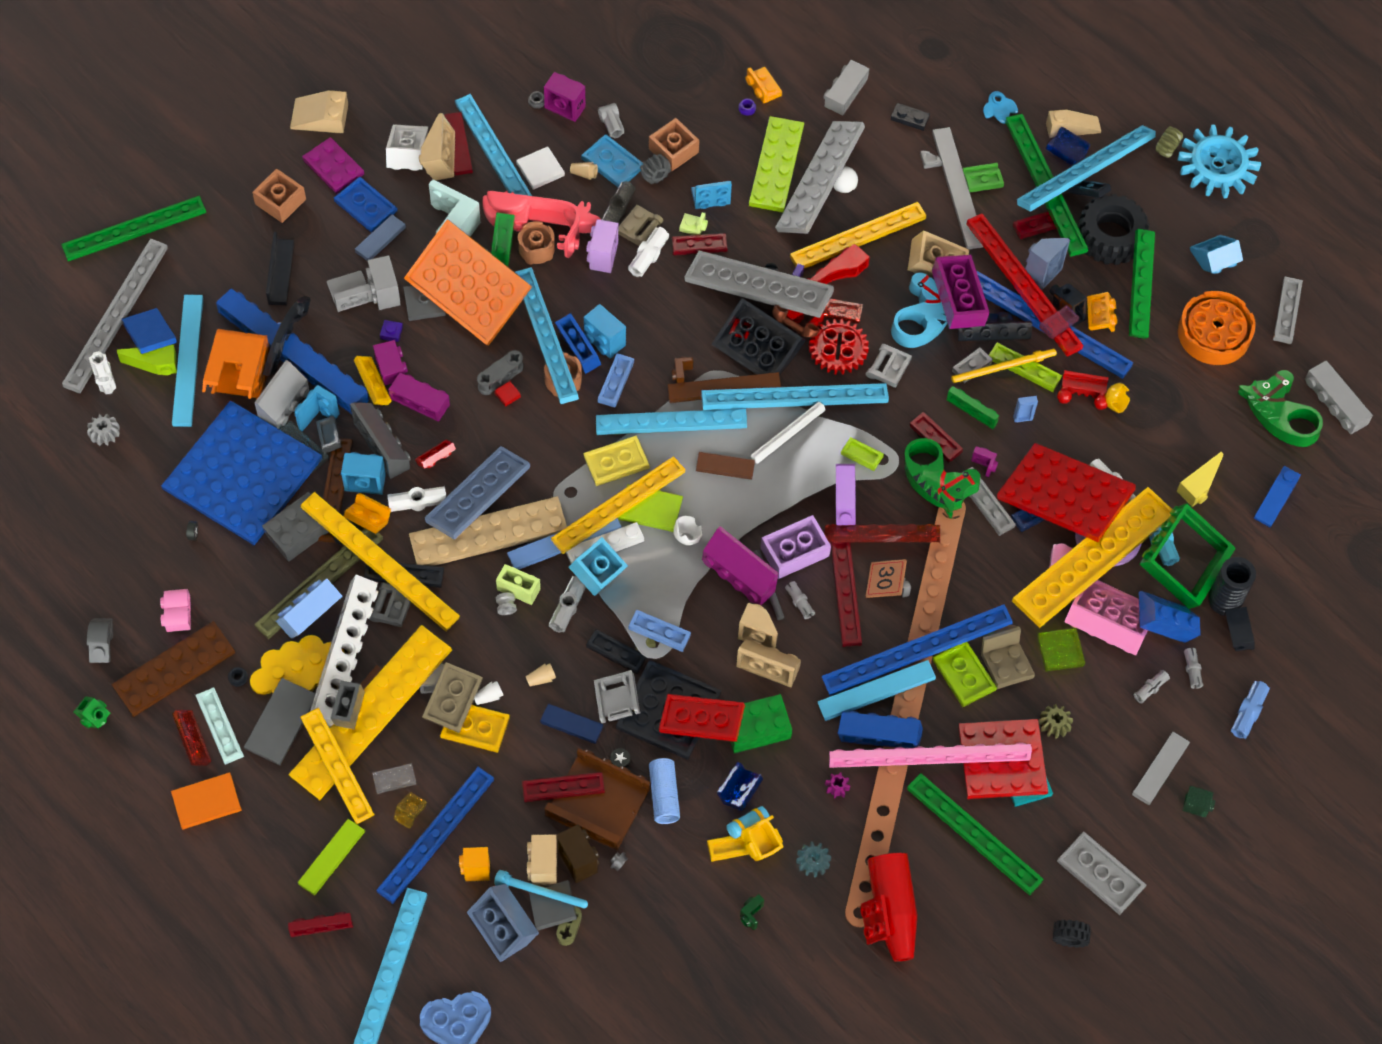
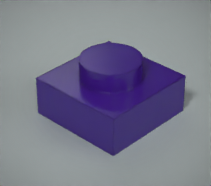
(391, 330)

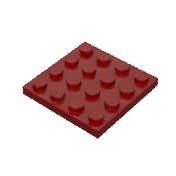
(1004, 777)

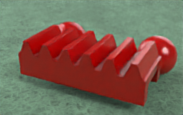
(1083, 384)

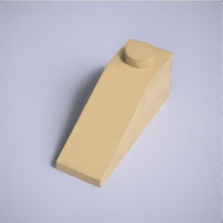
(1073, 121)

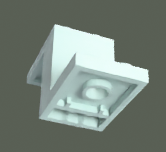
(461, 209)

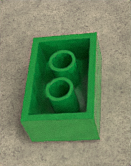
(763, 724)

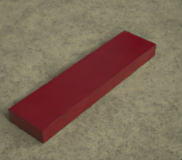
(462, 160)
(563, 787)

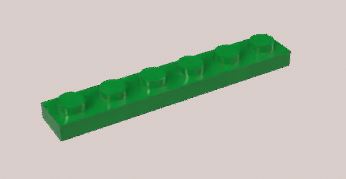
(1141, 283)

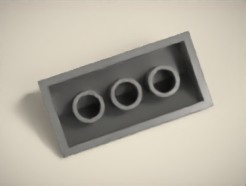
(380, 438)

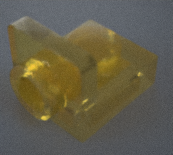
(409, 809)

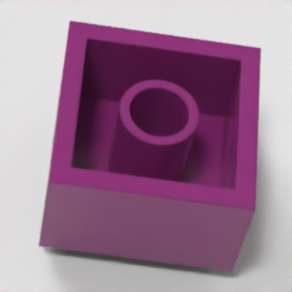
(564, 96)

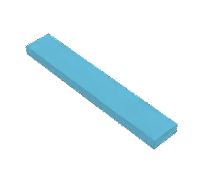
(876, 690)

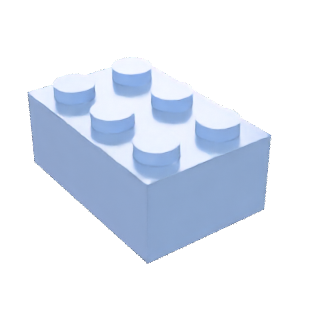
(308, 607)

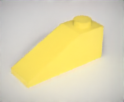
(1196, 486)

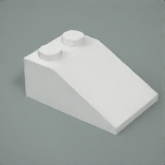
(405, 147)

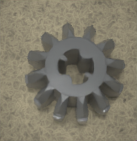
(655, 168)

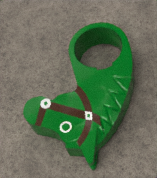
(1275, 412)

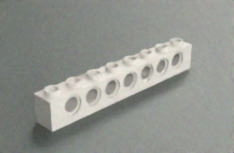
(367, 591)

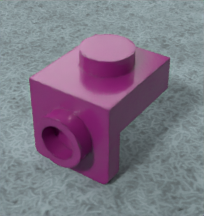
(986, 458)

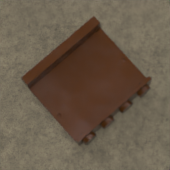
(602, 815)

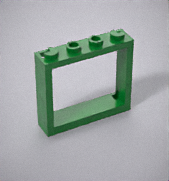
(1208, 533)

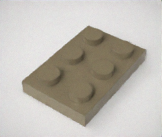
(452, 697)

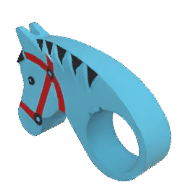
(927, 313)

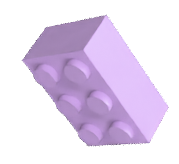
(795, 546)

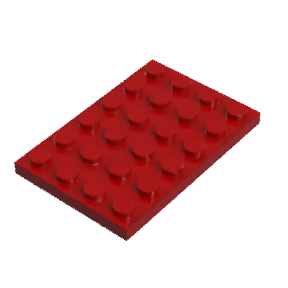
(1066, 492)

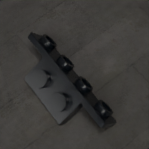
(997, 327)

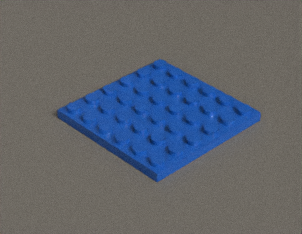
(241, 472)

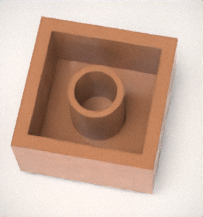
(674, 143)
(279, 195)

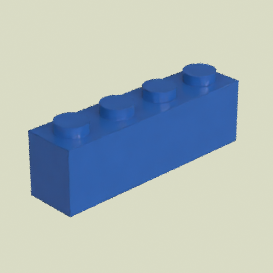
(880, 730)

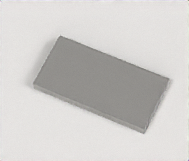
(1101, 873)

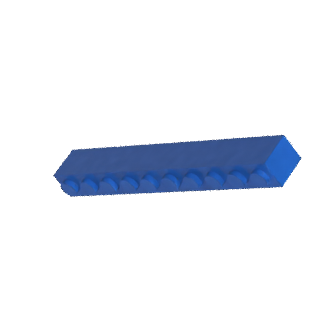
(309, 363)

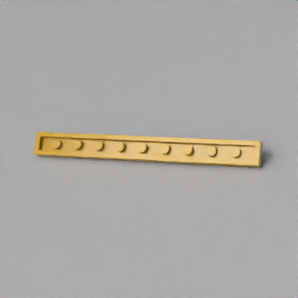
(380, 561)

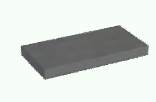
(280, 721)

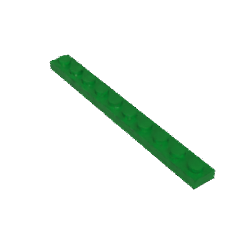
(1040, 174)

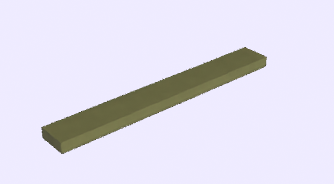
(330, 570)

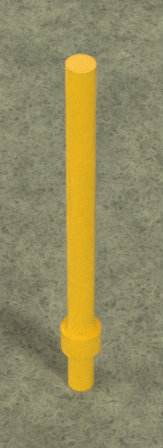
(1036, 356)

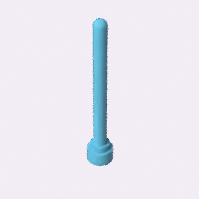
(503, 877)

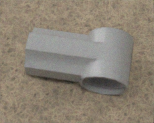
(610, 116)

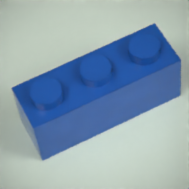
(578, 343)

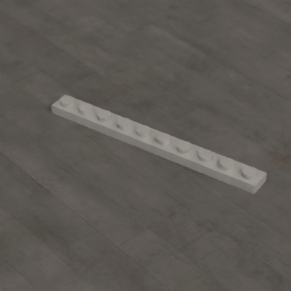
(118, 309)

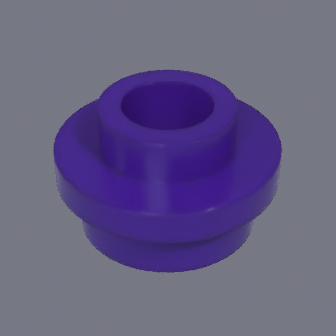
(747, 107)

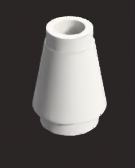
(488, 693)

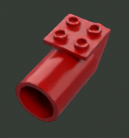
(892, 910)

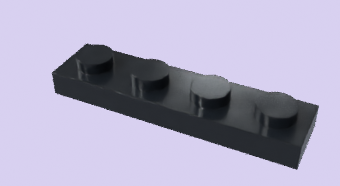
(428, 575)

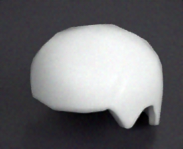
(846, 181)
(687, 531)

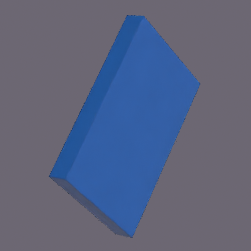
(365, 204)
(149, 331)

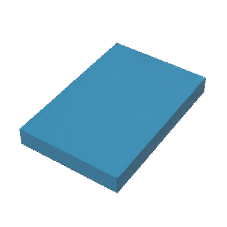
(612, 160)

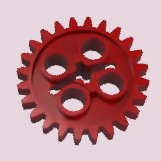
(856, 349)

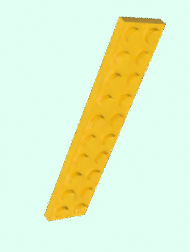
(1092, 559)
(380, 703)

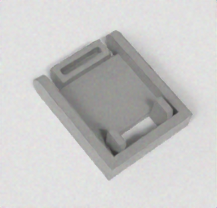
(618, 701)

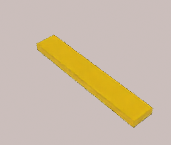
(337, 766)

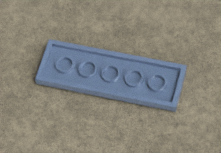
(477, 492)

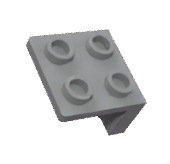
(350, 291)

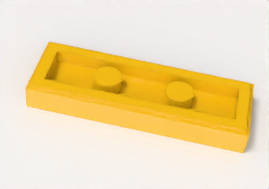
(372, 380)

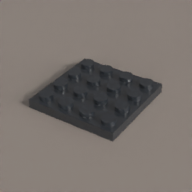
(652, 694)

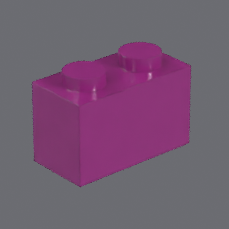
(389, 361)

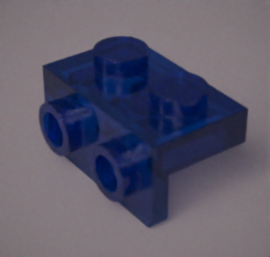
(1068, 146)
(739, 787)

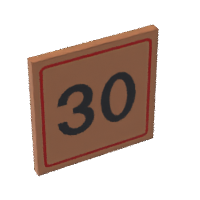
(886, 578)

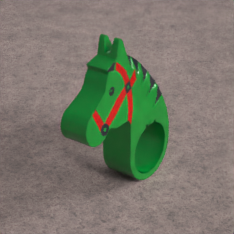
(935, 484)

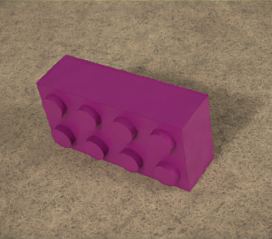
(960, 291)

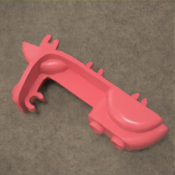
(543, 210)

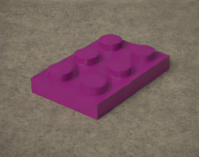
(333, 165)

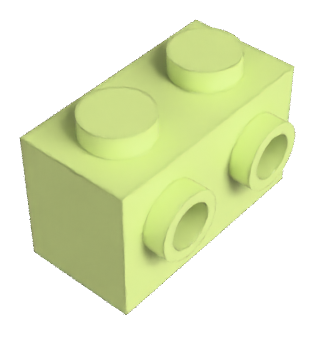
(521, 584)

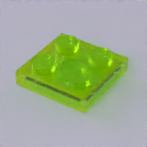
(1061, 649)

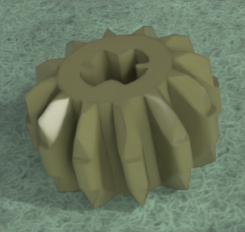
(1169, 142)
(1060, 726)

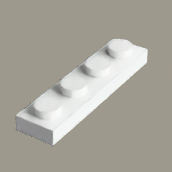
(617, 539)

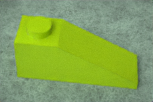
(159, 361)

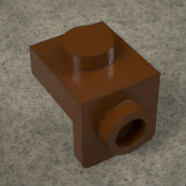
(680, 365)

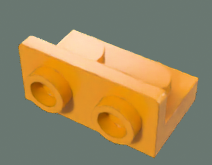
(763, 84)
(1101, 312)
(368, 513)

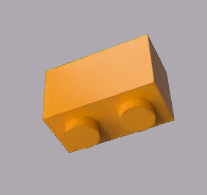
(475, 864)

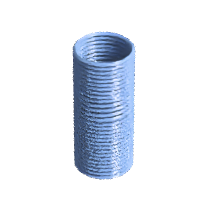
(664, 791)

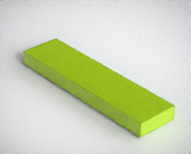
(1032, 371)
(331, 857)

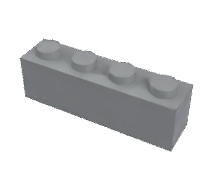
(1338, 397)

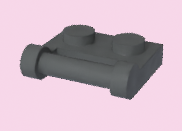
(396, 608)

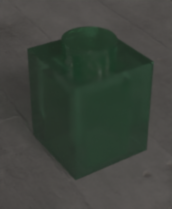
(1198, 801)

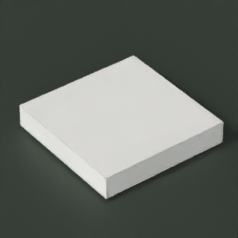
(540, 168)

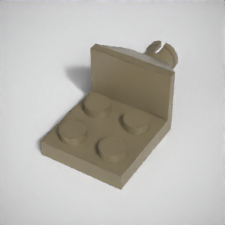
(1006, 657)

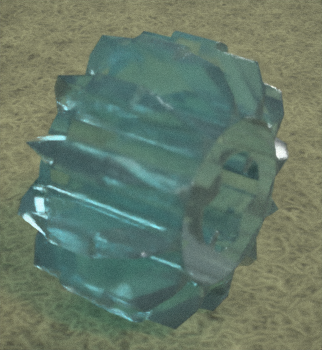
(807, 863)

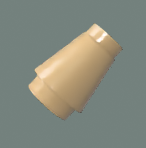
(586, 169)
(541, 675)

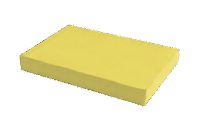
(616, 460)

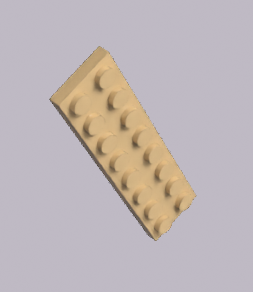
(490, 533)

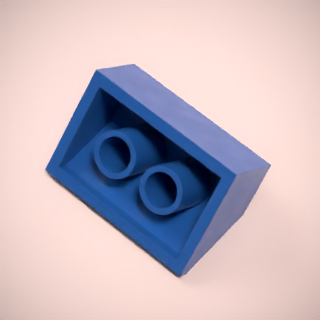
(1167, 618)

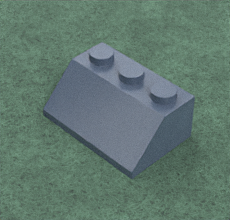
(1046, 260)
(502, 922)

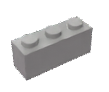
(846, 87)

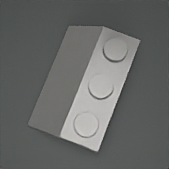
(282, 395)

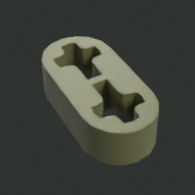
(573, 929)

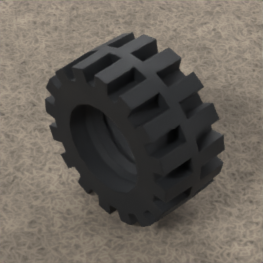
(1071, 933)

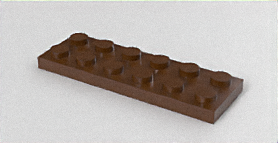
(173, 668)

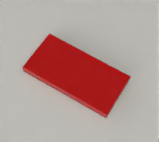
(702, 717)

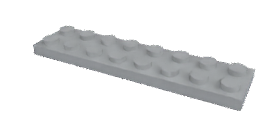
(820, 177)
(759, 284)

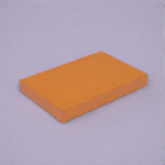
(206, 800)

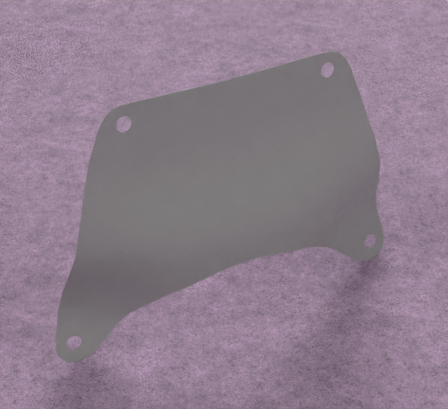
(666, 571)

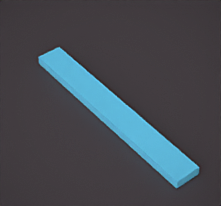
(491, 146)
(187, 361)

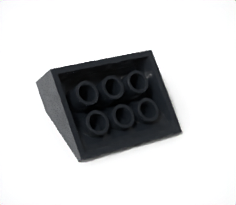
(768, 345)

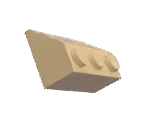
(768, 662)

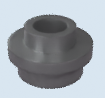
(536, 99)
(618, 860)

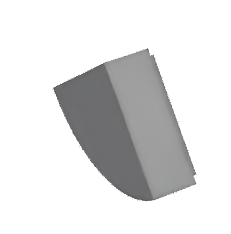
(930, 160)
(906, 588)

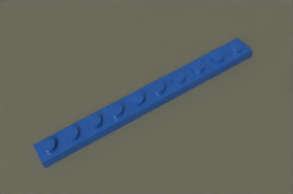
(1017, 306)
(917, 649)

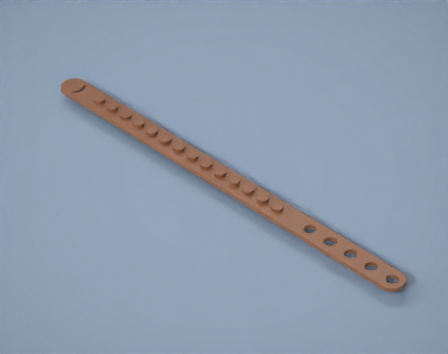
(906, 704)

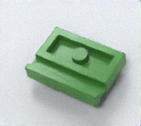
(983, 177)

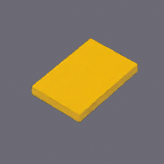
(481, 729)

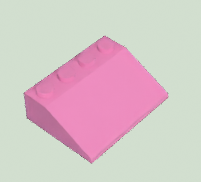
(1109, 616)

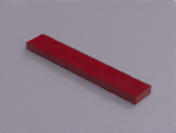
(846, 594)

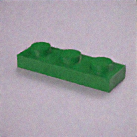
(503, 237)
(972, 407)

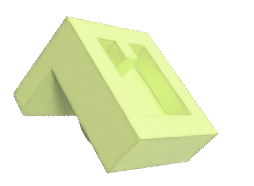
(693, 224)

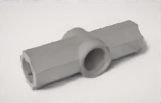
(563, 612)

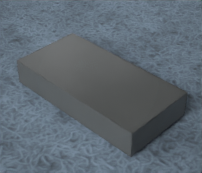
(328, 434)

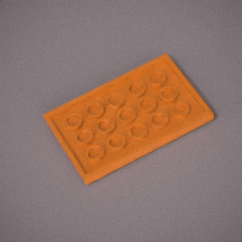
(468, 282)

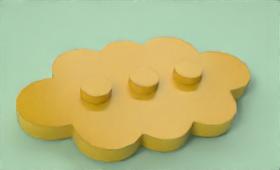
(295, 662)

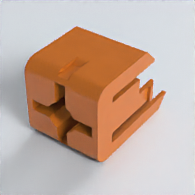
(237, 363)

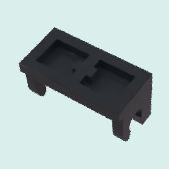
(1240, 629)

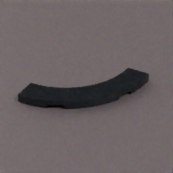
(295, 313)

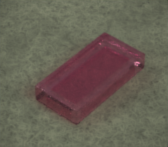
(1059, 322)

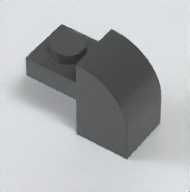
(98, 638)

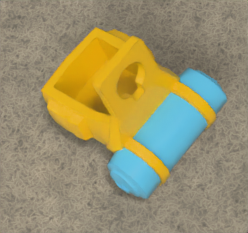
(757, 833)

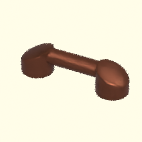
(780, 315)

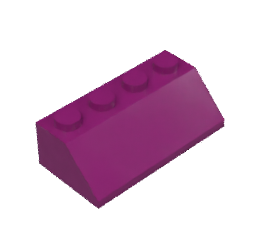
(740, 566)

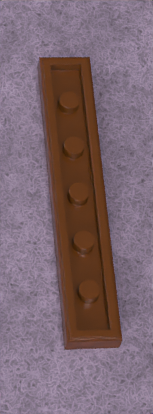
(692, 390)
(334, 485)

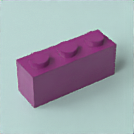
(419, 396)

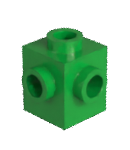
(92, 712)

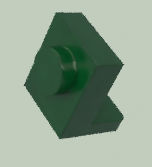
(751, 907)

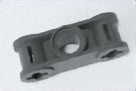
(500, 372)

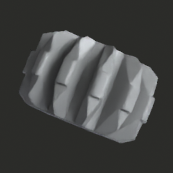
(103, 429)

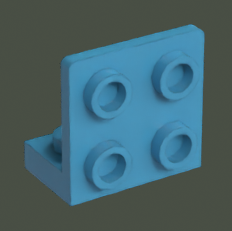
(711, 194)
(316, 401)

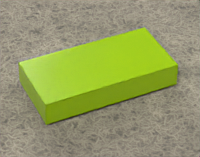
(862, 454)

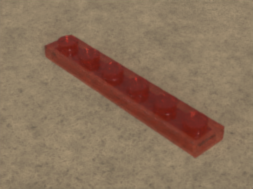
(882, 533)

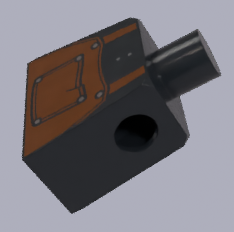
(1072, 298)

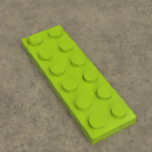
(776, 164)

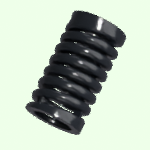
(1232, 585)

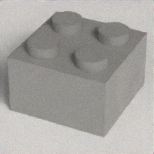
(383, 282)

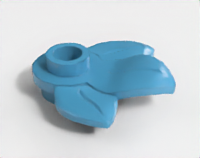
(999, 109)

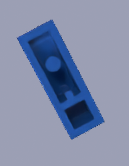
(1277, 496)

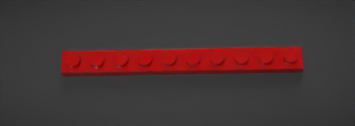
(1020, 279)

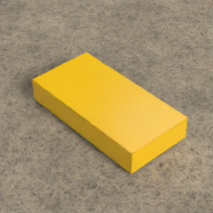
(726, 848)

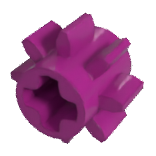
(838, 780)

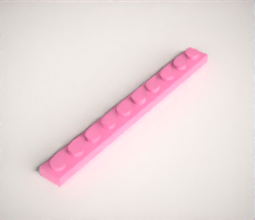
(934, 755)

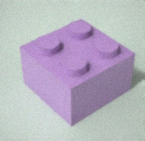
(602, 246)

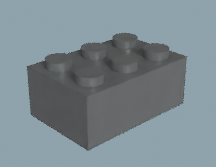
(293, 530)

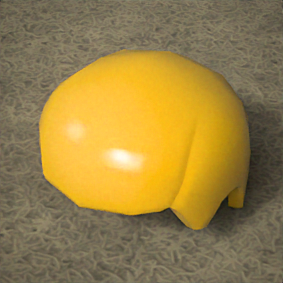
(1117, 398)

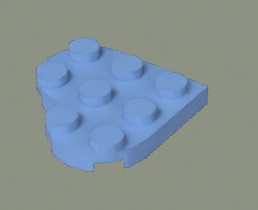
(456, 1020)

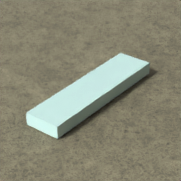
(219, 726)

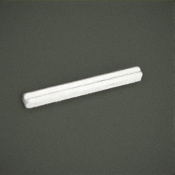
(788, 432)

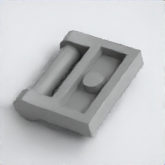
(894, 368)

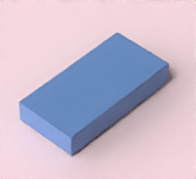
(1025, 409)

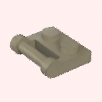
(636, 221)

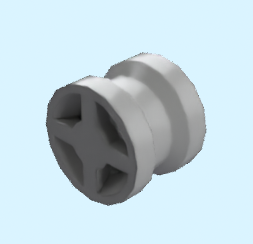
(506, 603)

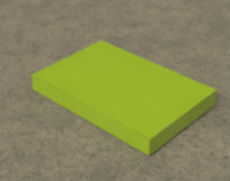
(656, 511)
(964, 674)

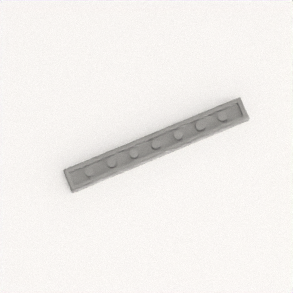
(956, 183)

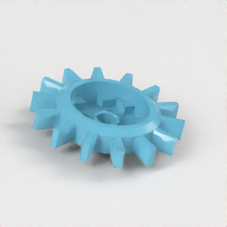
(1225, 150)

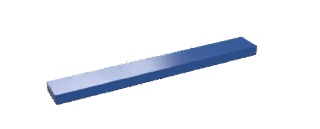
(435, 835)

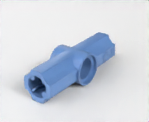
(1250, 709)

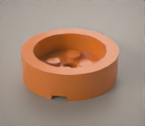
(1213, 344)

